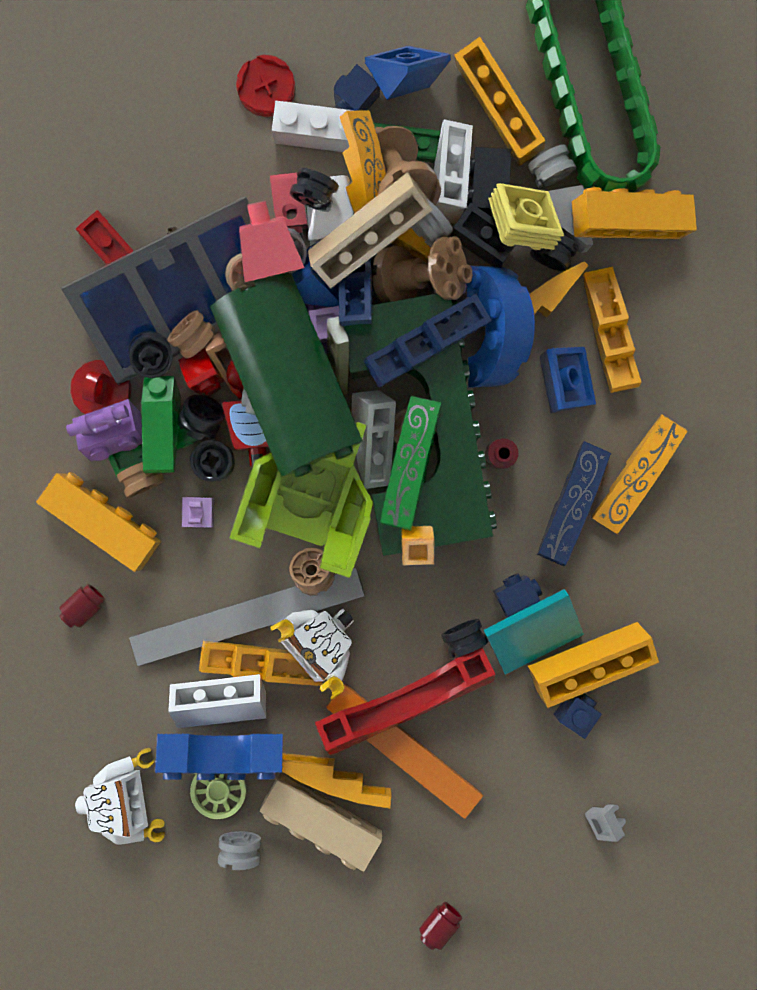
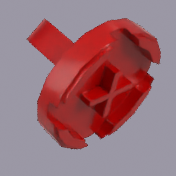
(95, 387)

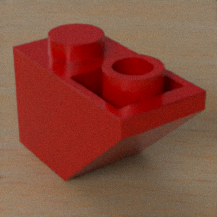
(201, 373)

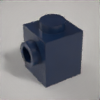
(356, 90)
(517, 594)
(578, 714)

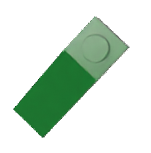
(160, 424)

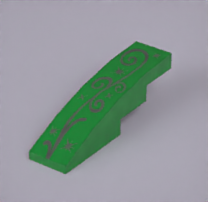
(410, 463)

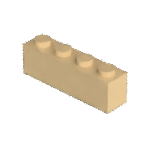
(369, 230)
(321, 822)

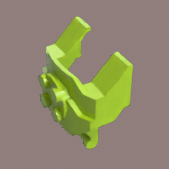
(320, 508)

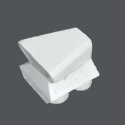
(323, 223)

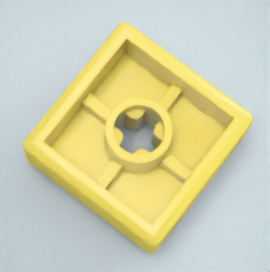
(525, 217)

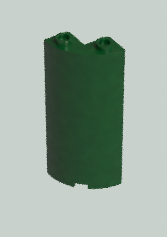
(286, 374)

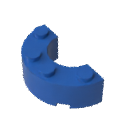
(509, 333)
(219, 755)

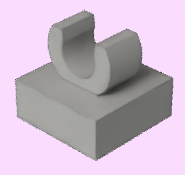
(605, 824)

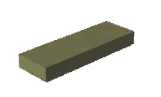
(338, 352)

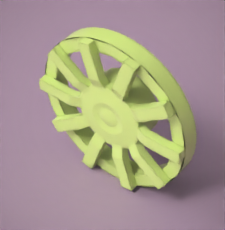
(217, 793)

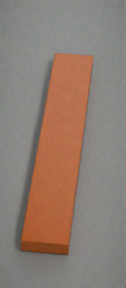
(416, 760)

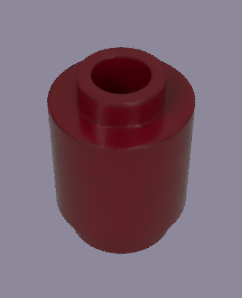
(493, 458)
(81, 606)
(440, 926)

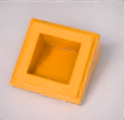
(418, 546)

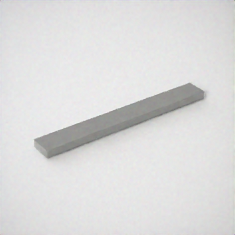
(239, 619)

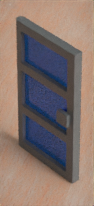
(158, 285)

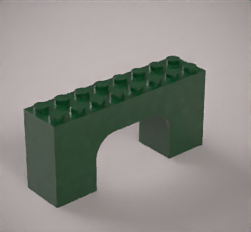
(455, 493)

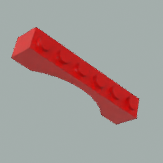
(376, 716)

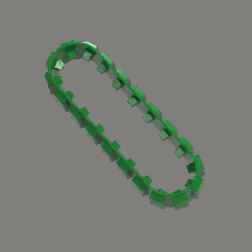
(633, 93)

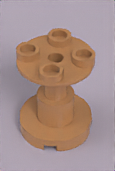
(399, 156)
(402, 275)

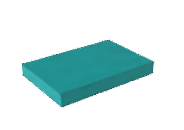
(534, 631)

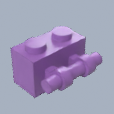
(107, 430)

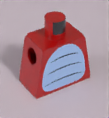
(245, 431)

